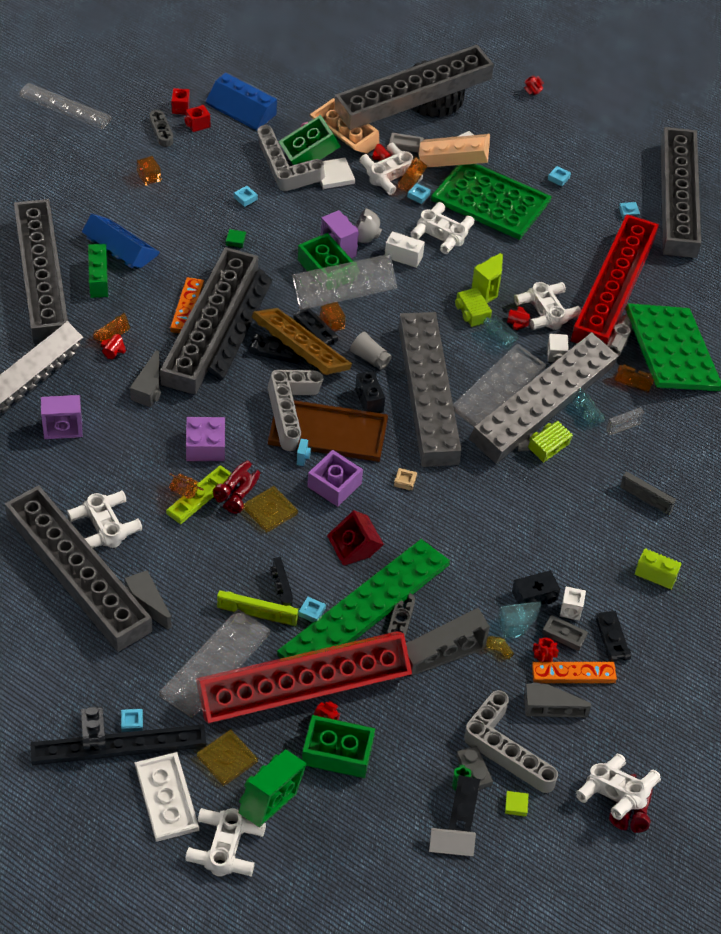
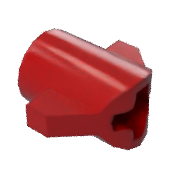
(380, 153)
(519, 318)
(113, 346)

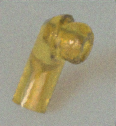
(499, 644)

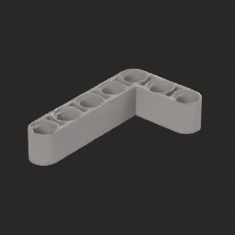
(285, 176)
(281, 388)
(505, 746)

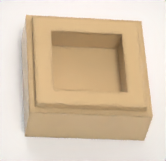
(405, 479)

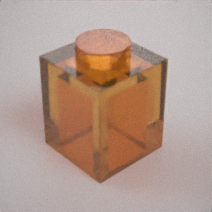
(148, 170)
(333, 316)

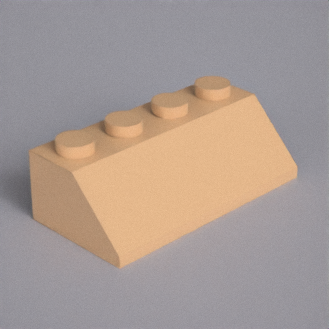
(360, 139)
(455, 150)

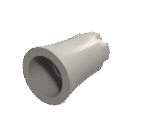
(370, 351)

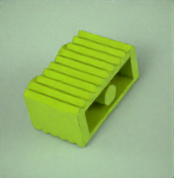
(473, 306)
(549, 441)
(658, 568)

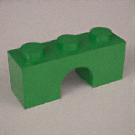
(98, 270)

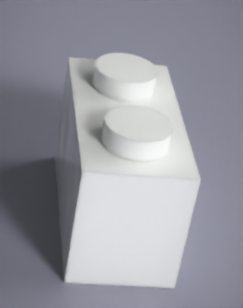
(404, 249)

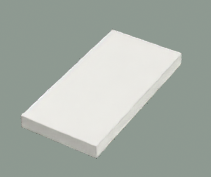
(166, 796)

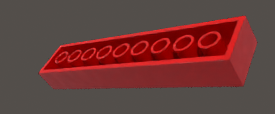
(616, 279)
(303, 676)

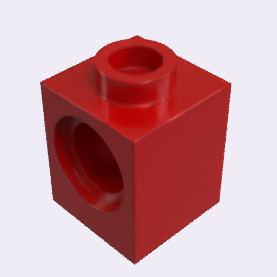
(180, 100)
(197, 118)

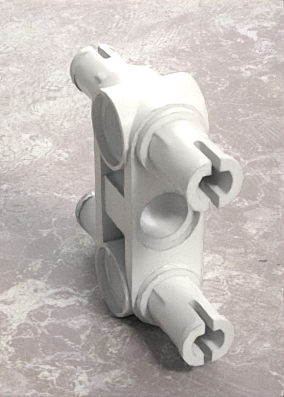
(388, 169)
(442, 227)
(547, 305)
(104, 520)
(618, 786)
(225, 842)

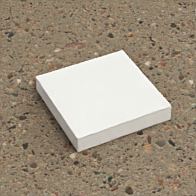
(337, 173)

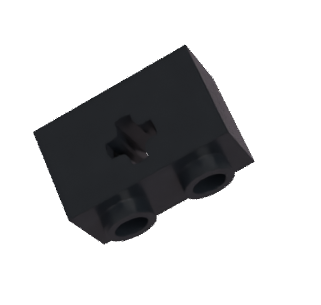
(370, 392)
(536, 588)

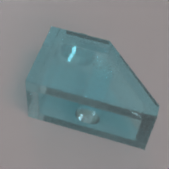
(518, 618)

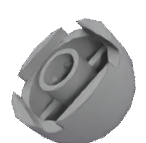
(368, 226)

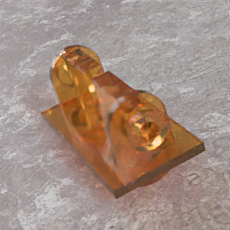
(412, 174)
(116, 326)
(638, 380)
(184, 485)

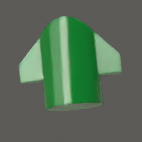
(461, 770)

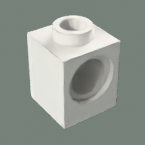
(556, 346)
(572, 603)

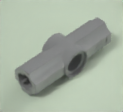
(620, 335)

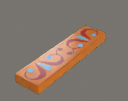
(188, 298)
(574, 672)

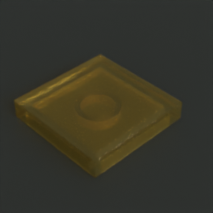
(270, 509)
(227, 757)

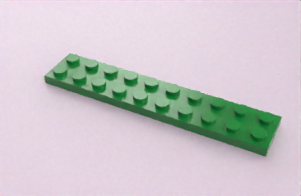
(370, 601)

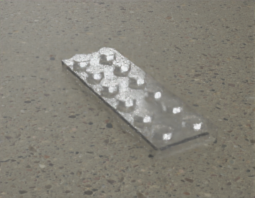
(344, 281)
(498, 385)
(221, 653)

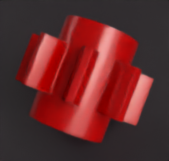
(533, 85)
(545, 650)
(327, 710)

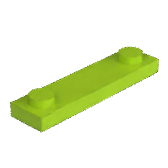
(185, 507)
(257, 608)

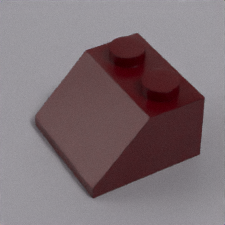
(355, 538)

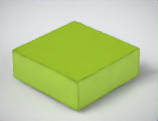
(516, 803)

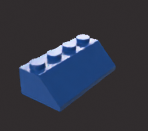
(242, 101)
(119, 241)

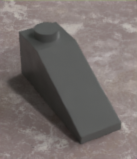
(146, 386)
(147, 595)
(548, 701)

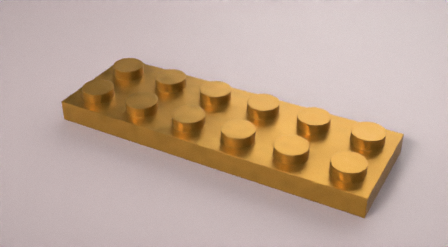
(301, 341)

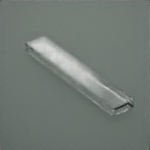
(65, 105)

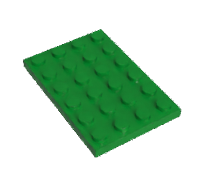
(491, 199)
(673, 347)

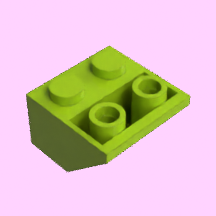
(488, 277)

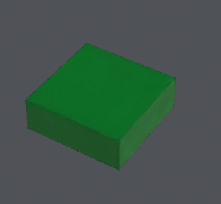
(236, 238)

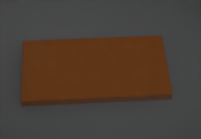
(338, 429)

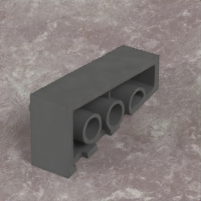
(448, 642)

